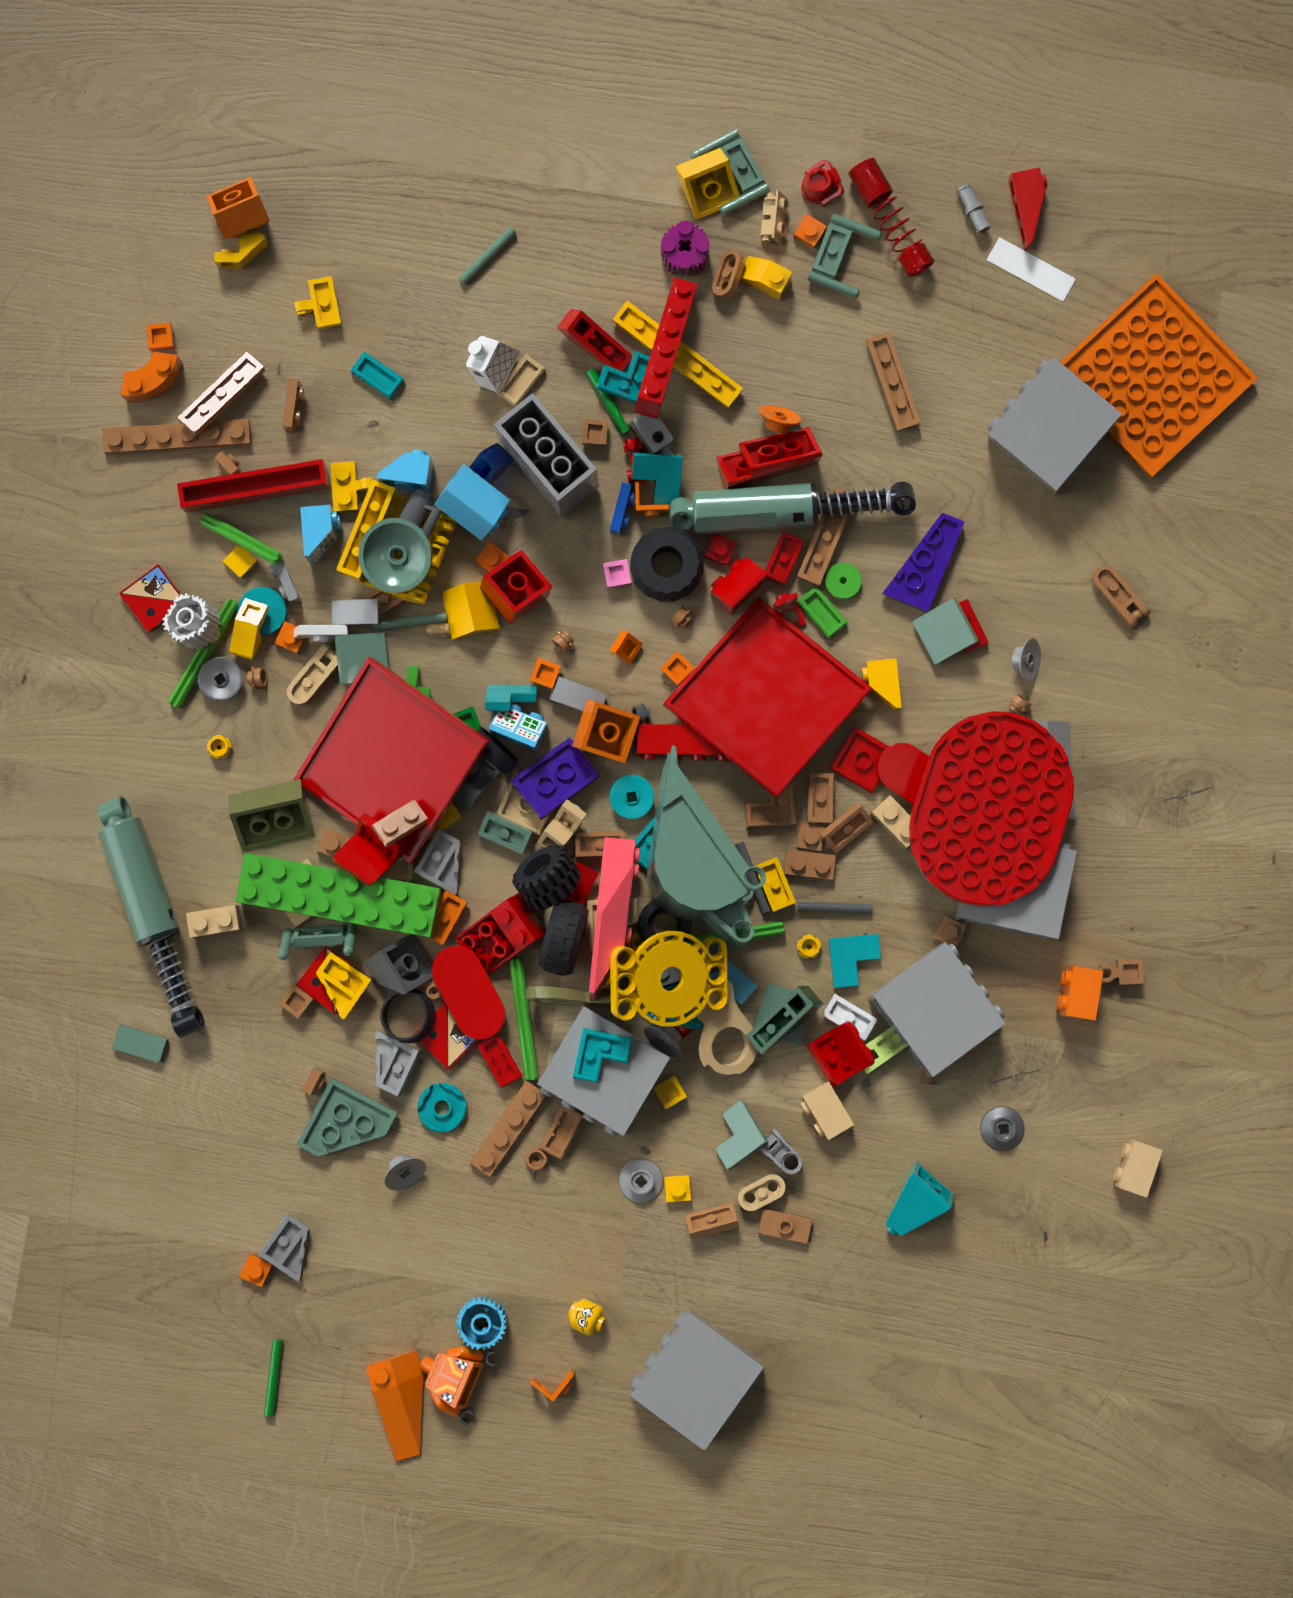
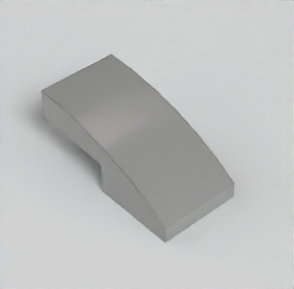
(355, 612)
(574, 694)

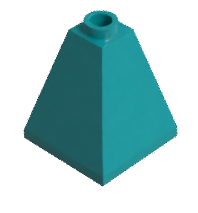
(918, 1202)

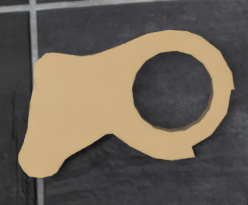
(718, 1020)

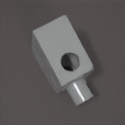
(645, 427)

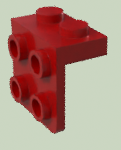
(365, 853)
(841, 1053)

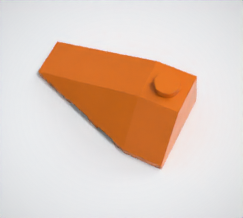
(399, 1397)

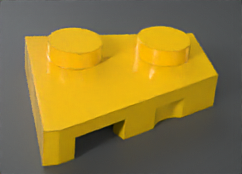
(342, 983)

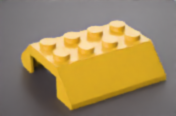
(380, 504)

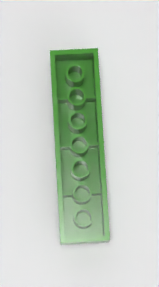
(338, 895)

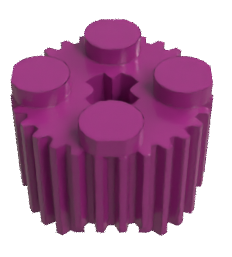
(688, 236)

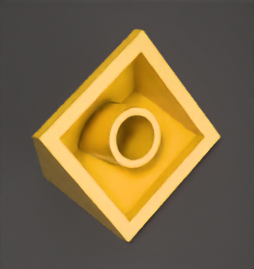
(469, 610)

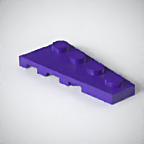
(923, 570)

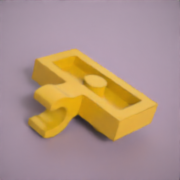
(322, 302)
(346, 486)

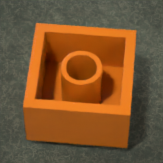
(238, 208)
(606, 731)
(1079, 992)

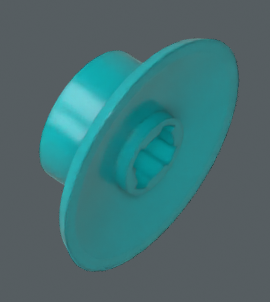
(631, 784)

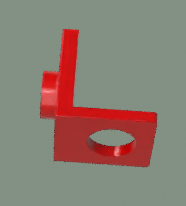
(789, 602)
(585, 884)

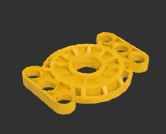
(645, 972)

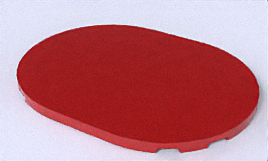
(991, 809)

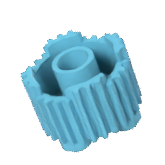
(469, 1329)

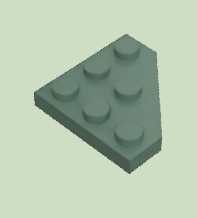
(344, 1120)

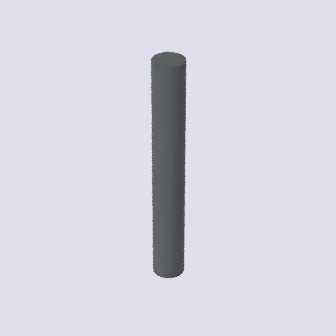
(753, 879)
(834, 907)

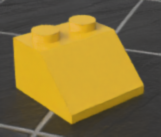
(707, 182)

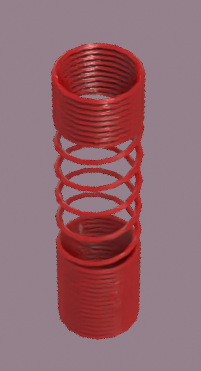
(874, 189)

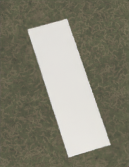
(1031, 269)

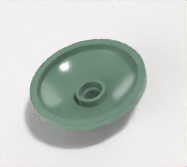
(379, 558)

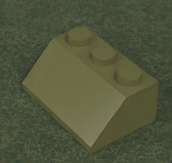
(270, 814)

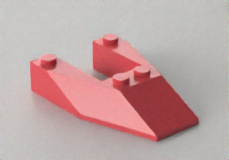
(612, 908)

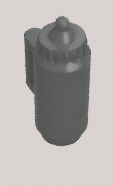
(418, 509)

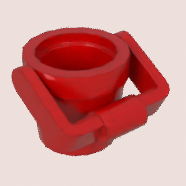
(818, 184)

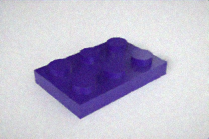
(555, 778)

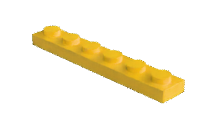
(687, 360)

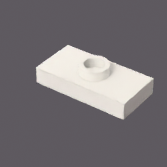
(319, 633)

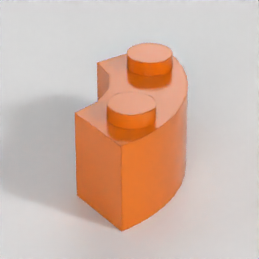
(152, 378)

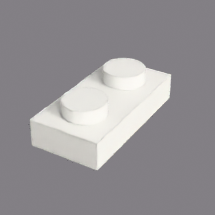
(840, 1011)

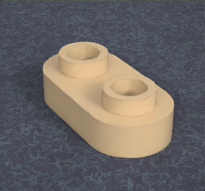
(762, 1194)

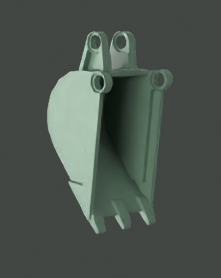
(694, 863)

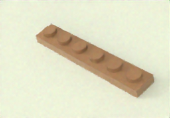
(175, 437)

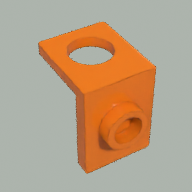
(650, 511)
(561, 1389)

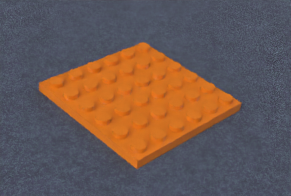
(1160, 372)

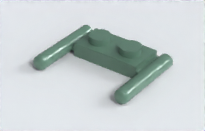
(743, 169)
(832, 252)
(318, 936)

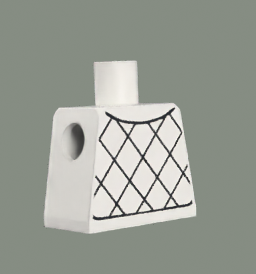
(491, 362)

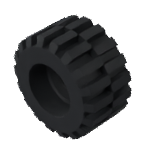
(546, 877)

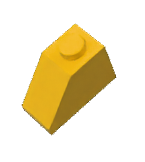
(766, 276)
(884, 679)

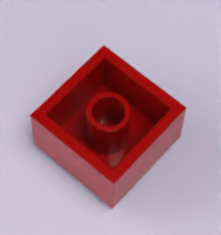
(515, 586)

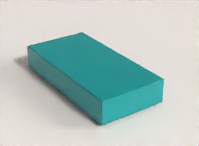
(377, 375)

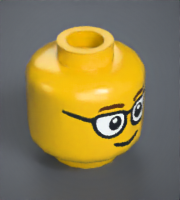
(586, 1317)

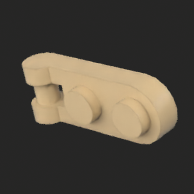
(312, 676)

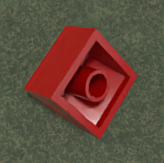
(738, 585)

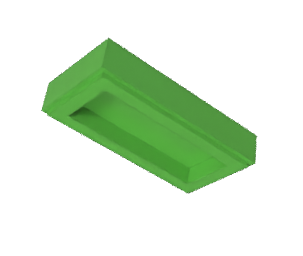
(822, 612)

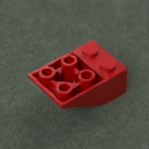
(502, 933)

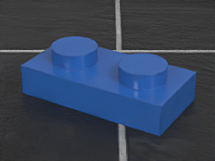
(619, 519)

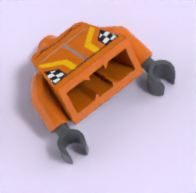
(454, 1378)

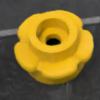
(214, 742)
(802, 946)

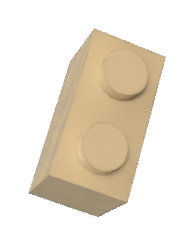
(893, 820)
(214, 921)
(827, 1111)
(1137, 1167)

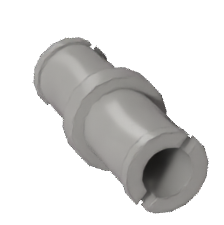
(974, 209)

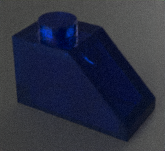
(491, 463)

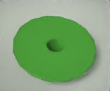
(843, 580)

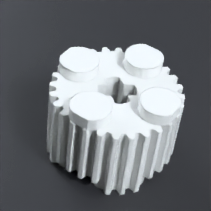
(192, 621)

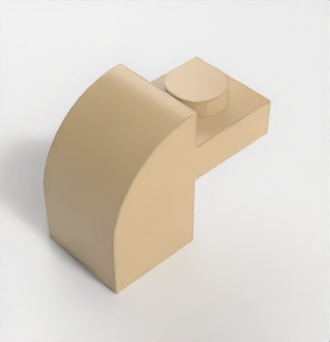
(562, 826)

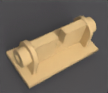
(775, 228)

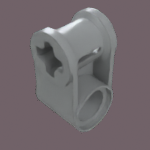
(780, 1152)

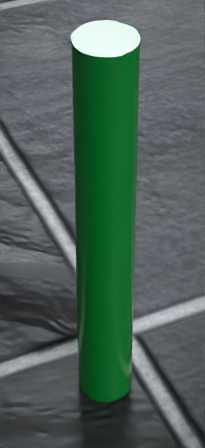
(609, 403)
(273, 1377)

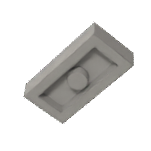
(288, 588)

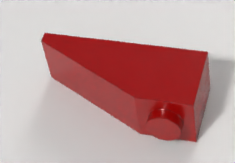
(1027, 195)
(594, 340)

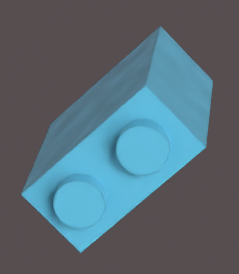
(473, 503)

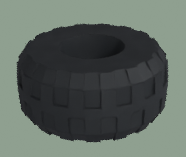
(673, 541)
(563, 937)

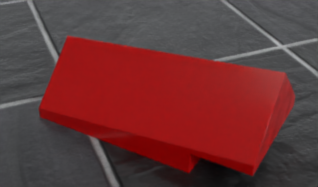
(768, 458)

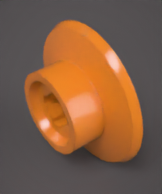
(779, 418)

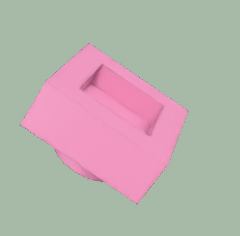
(617, 573)

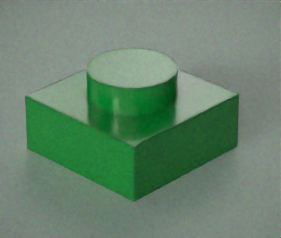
(469, 717)

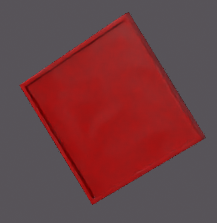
(767, 697)
(390, 749)

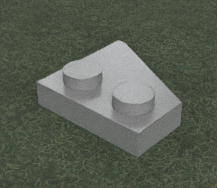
(441, 861)
(394, 1063)
(287, 1246)

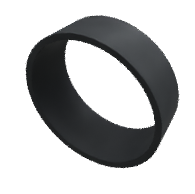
(497, 753)
(429, 1018)

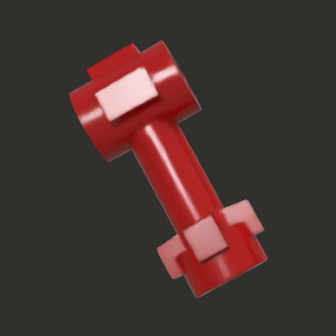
(633, 446)

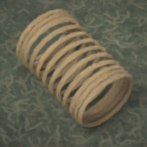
(444, 626)

